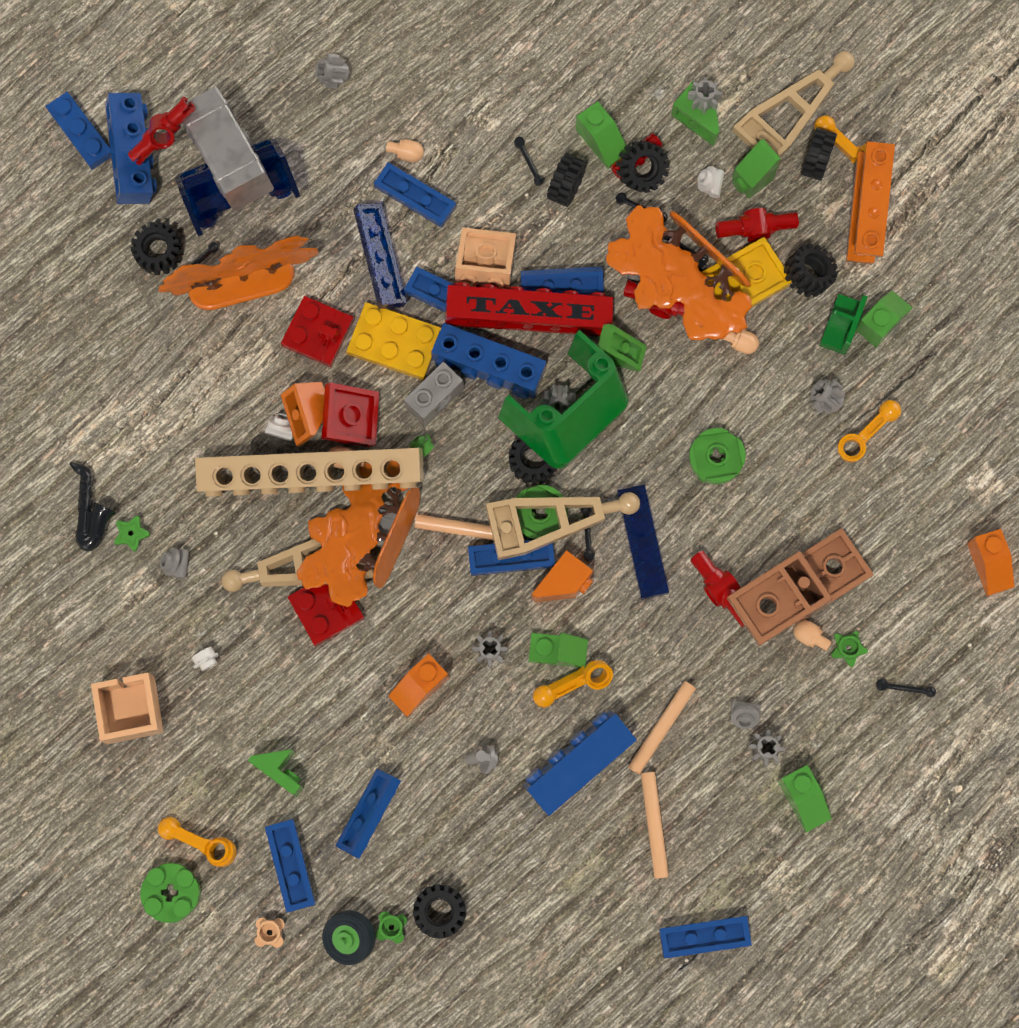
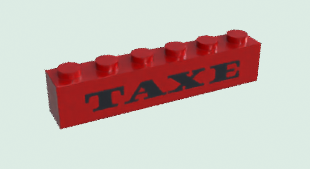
(527, 310)

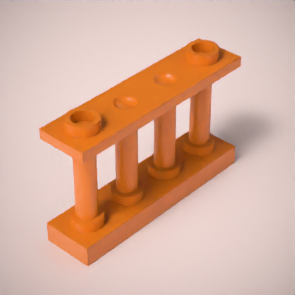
(870, 203)

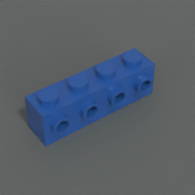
(125, 129)
(489, 361)
(579, 761)

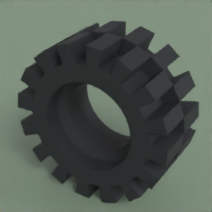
(818, 154)
(656, 172)
(566, 180)
(151, 234)
(818, 262)
(525, 472)
(422, 918)

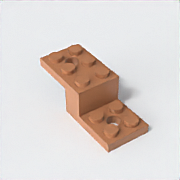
(800, 586)

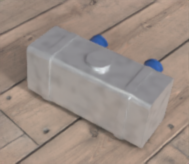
(227, 150)

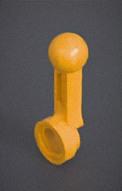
(842, 142)
(888, 412)
(546, 694)
(170, 828)

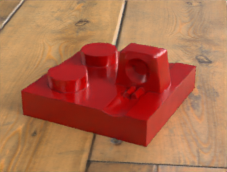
(317, 331)
(350, 415)
(322, 616)

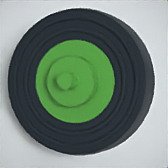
(348, 937)

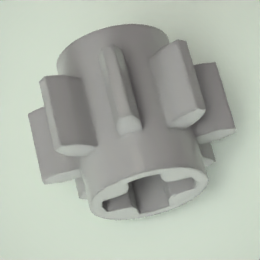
(332, 71)
(704, 103)
(827, 396)
(559, 398)
(490, 641)
(765, 740)

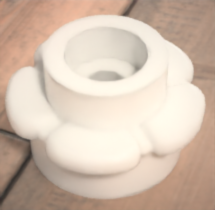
(205, 659)

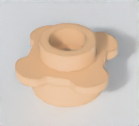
(263, 938)

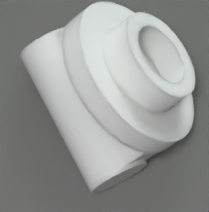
(711, 181)
(279, 427)

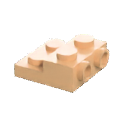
(485, 258)

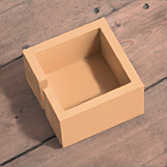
(128, 711)

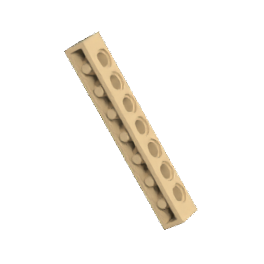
(210, 469)

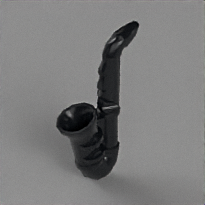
(90, 524)

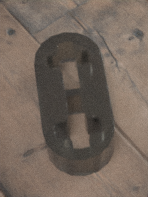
(274, 443)

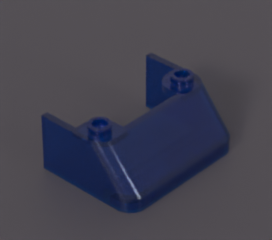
(204, 198)

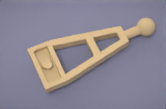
(753, 128)
(507, 529)
(233, 580)

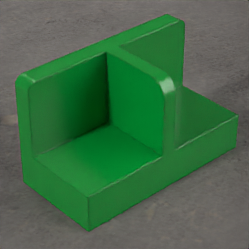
(842, 323)

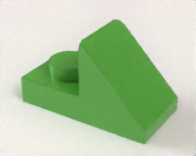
(622, 348)
(558, 650)
(272, 766)

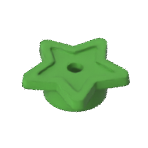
(138, 533)
(852, 641)

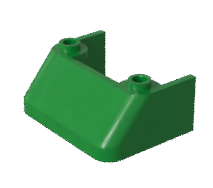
(565, 436)

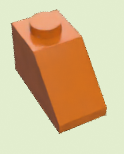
(304, 409)
(992, 561)
(564, 580)
(418, 685)

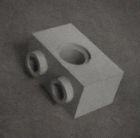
(434, 394)

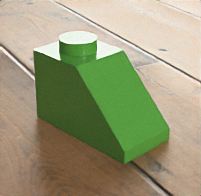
(702, 124)
(600, 134)
(756, 169)
(883, 318)
(805, 798)

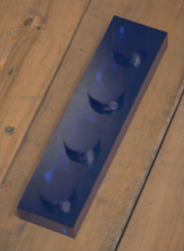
(380, 256)
(644, 547)

